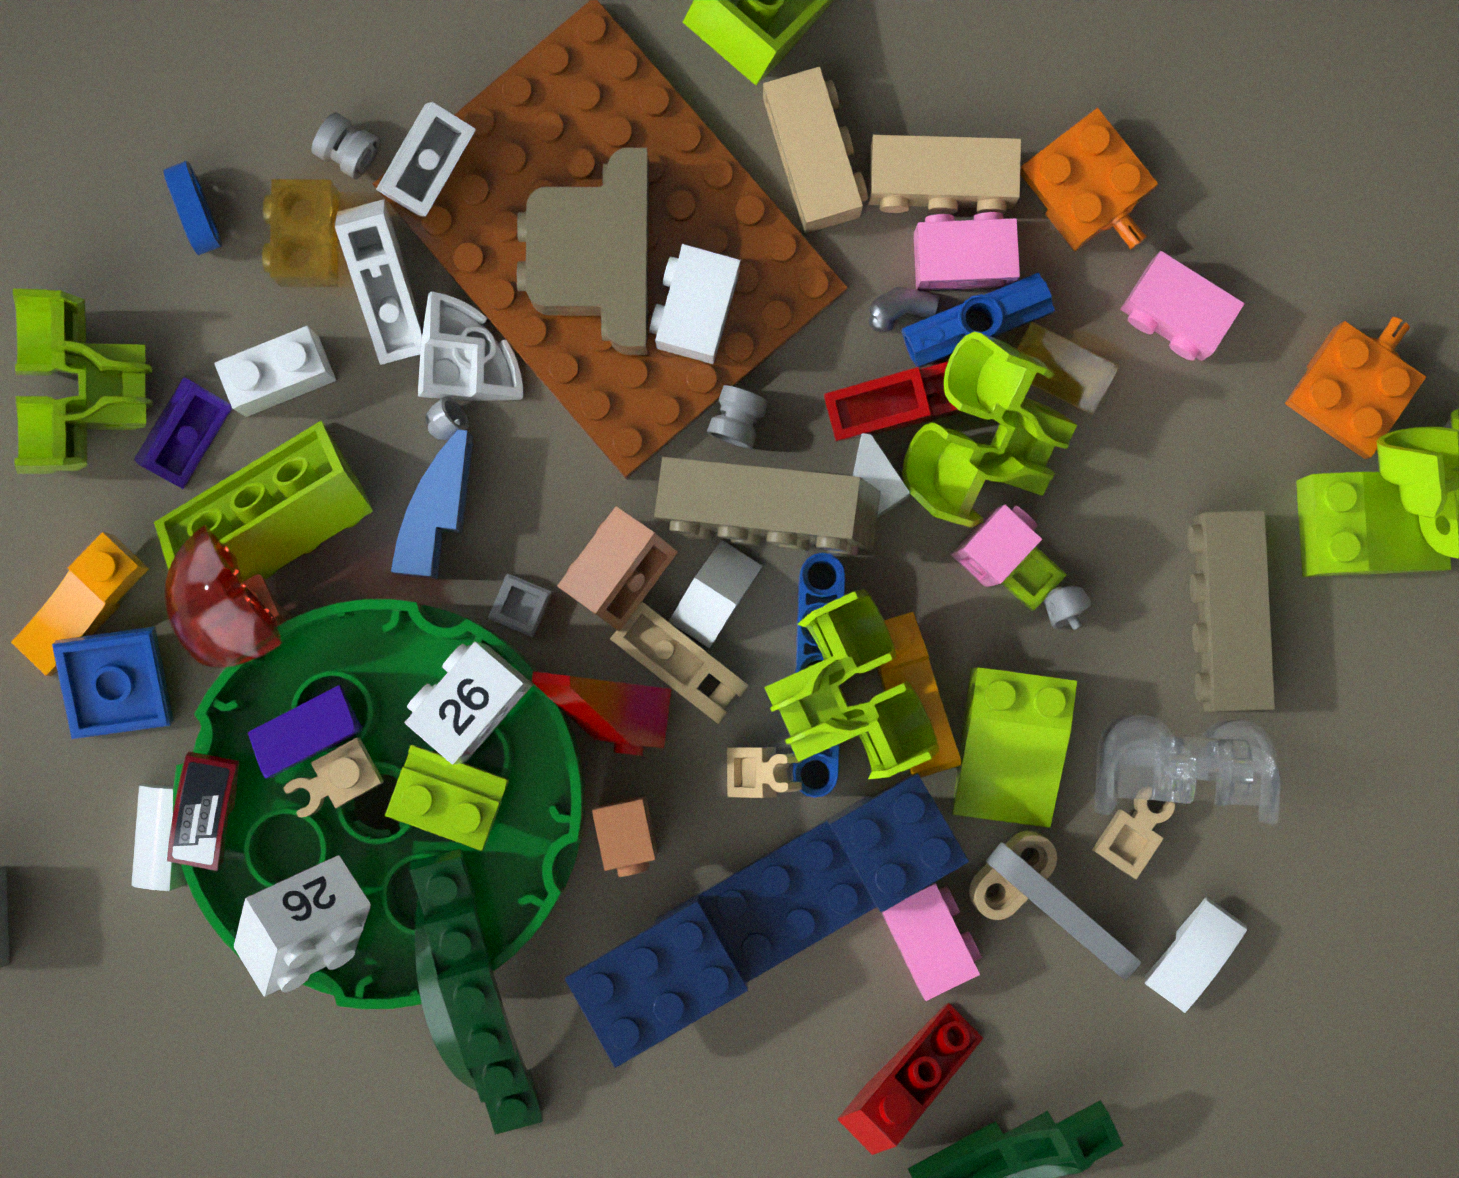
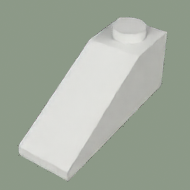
(380, 280)

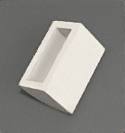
(152, 839)

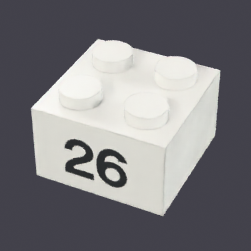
(466, 702)
(301, 926)

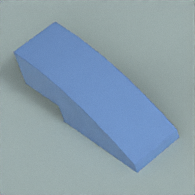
(434, 508)

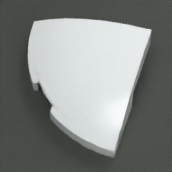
(463, 357)

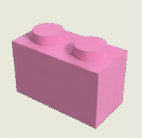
(966, 252)
(1181, 308)
(997, 545)
(931, 941)

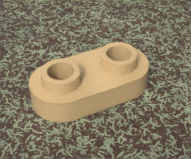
(1009, 898)

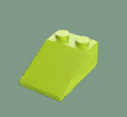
(753, 32)
(1359, 527)
(1013, 746)

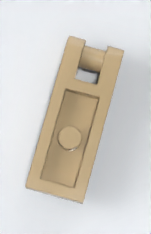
(678, 661)

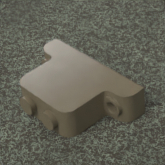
(593, 251)

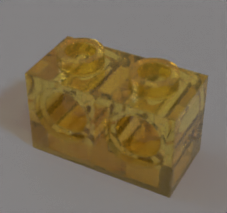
(312, 232)

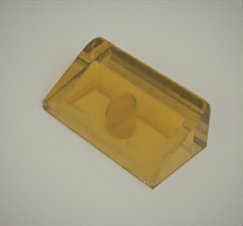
(1079, 373)

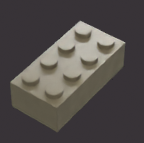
(767, 503)

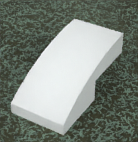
(1196, 954)

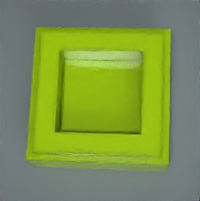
(1034, 579)

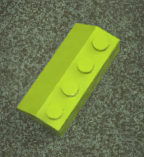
(274, 505)

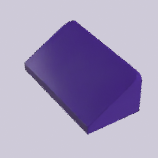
(183, 433)
(304, 732)

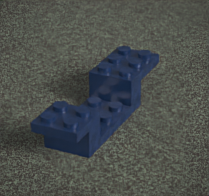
(764, 915)

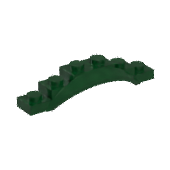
(463, 995)
(1028, 1151)

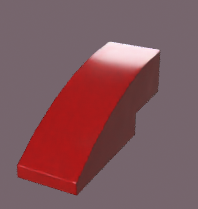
(889, 403)

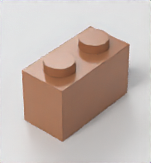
(617, 568)
(625, 835)

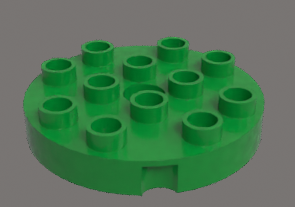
(382, 659)

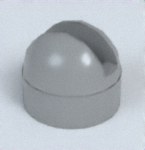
(446, 418)

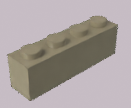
(1232, 611)

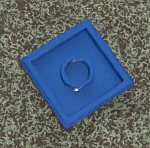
(113, 682)

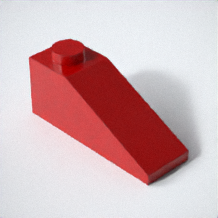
(611, 710)

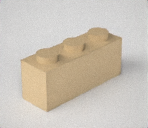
(814, 149)
(944, 173)

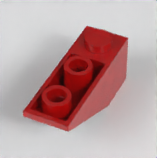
(910, 1081)

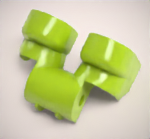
(109, 382)
(990, 382)
(1427, 472)
(815, 710)

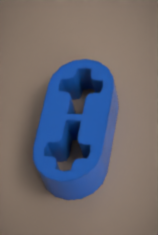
(192, 208)

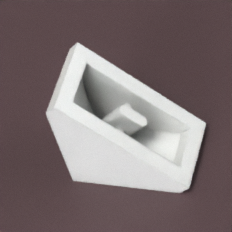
(877, 470)
(715, 593)

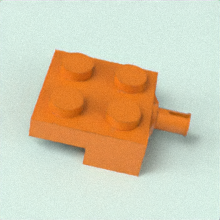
(1090, 182)
(1357, 386)

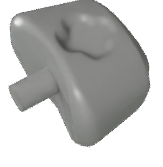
(1066, 605)

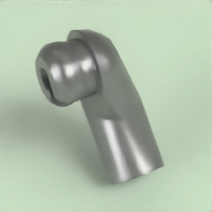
(899, 302)

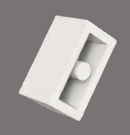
(425, 159)
(696, 303)
(275, 371)

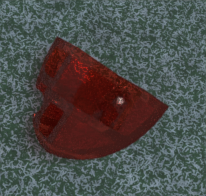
(212, 608)

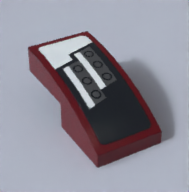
(202, 811)

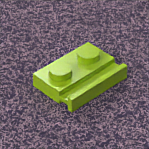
(447, 798)

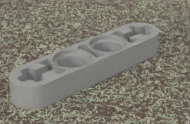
(1063, 911)

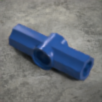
(1005, 308)

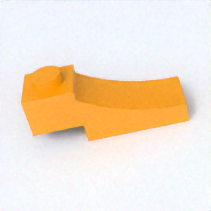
(82, 599)
(914, 666)

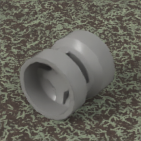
(345, 145)
(739, 412)

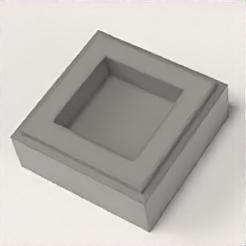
(520, 605)

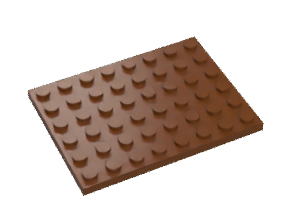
(555, 126)

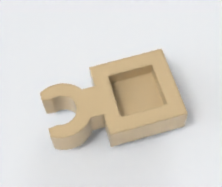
(758, 772)
(341, 776)
(1130, 839)

